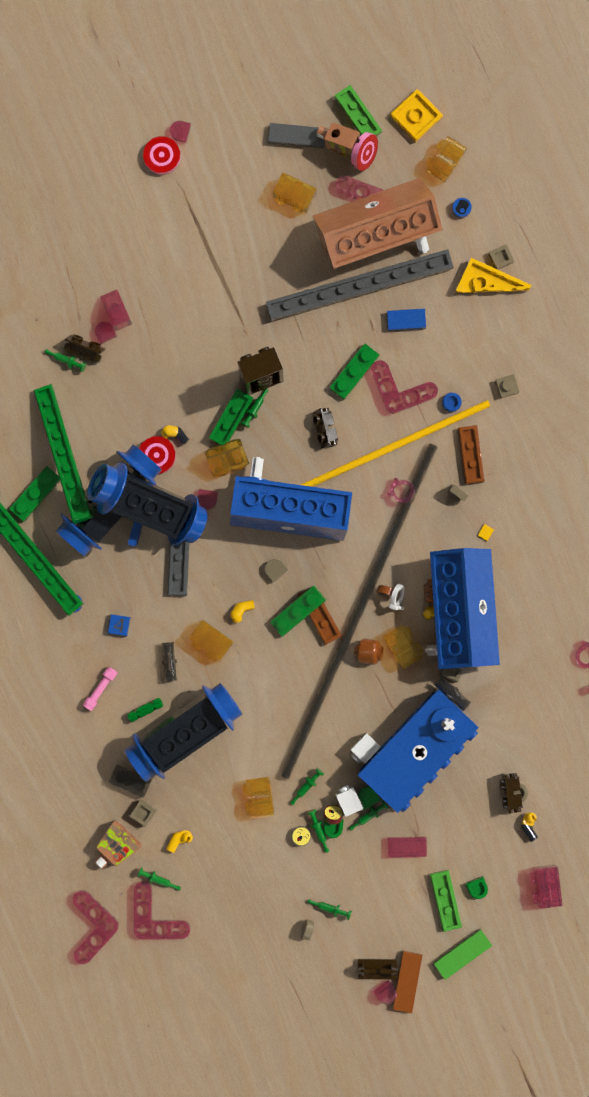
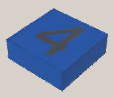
(119, 625)

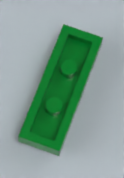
(354, 371)
(231, 417)
(35, 493)
(298, 611)

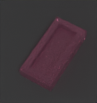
(407, 846)

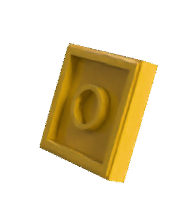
(416, 115)

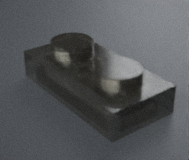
(129, 781)

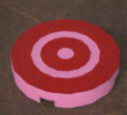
(364, 151)
(161, 155)
(160, 452)

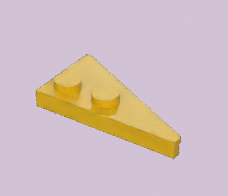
(484, 278)

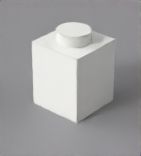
(364, 749)
(348, 800)

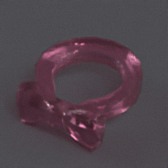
(396, 482)
(585, 644)

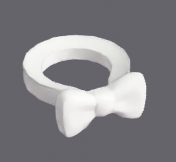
(396, 606)

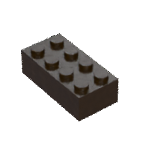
(260, 370)

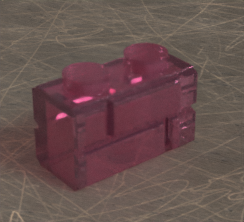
(547, 886)

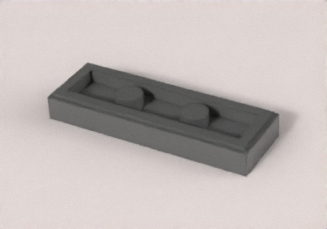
(295, 135)
(178, 569)

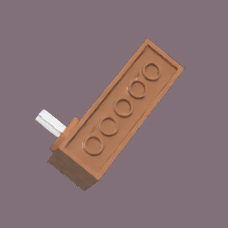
(378, 223)

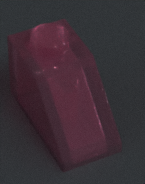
(116, 310)

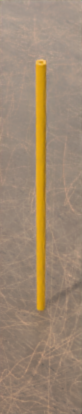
(397, 444)

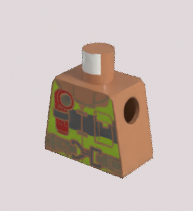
(339, 139)
(116, 845)

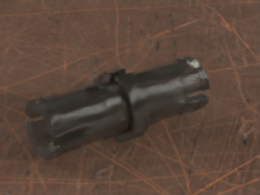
(170, 675)
(452, 693)

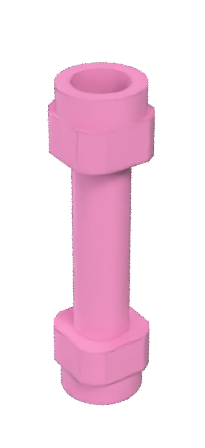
(90, 702)

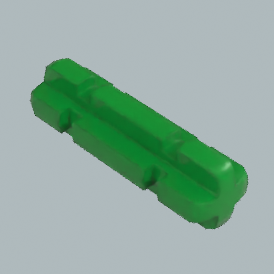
(145, 709)

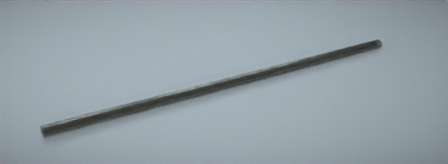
(357, 614)

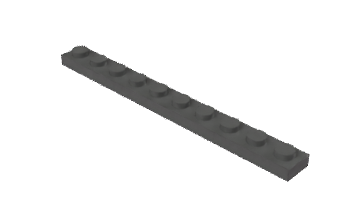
(359, 285)

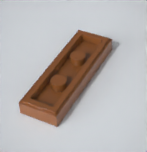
(471, 454)
(324, 623)
(407, 981)

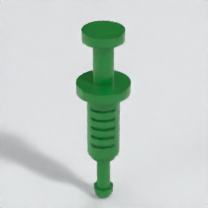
(67, 360)
(252, 413)
(307, 785)
(369, 815)
(318, 829)
(157, 879)
(331, 909)

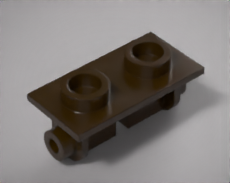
(91, 349)
(322, 419)
(509, 785)
(377, 969)

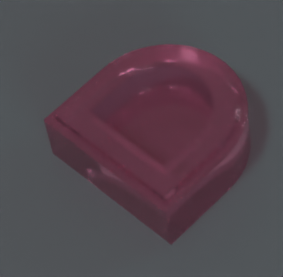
(180, 131)
(104, 332)
(207, 498)
(386, 993)

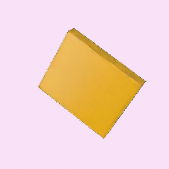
(485, 532)

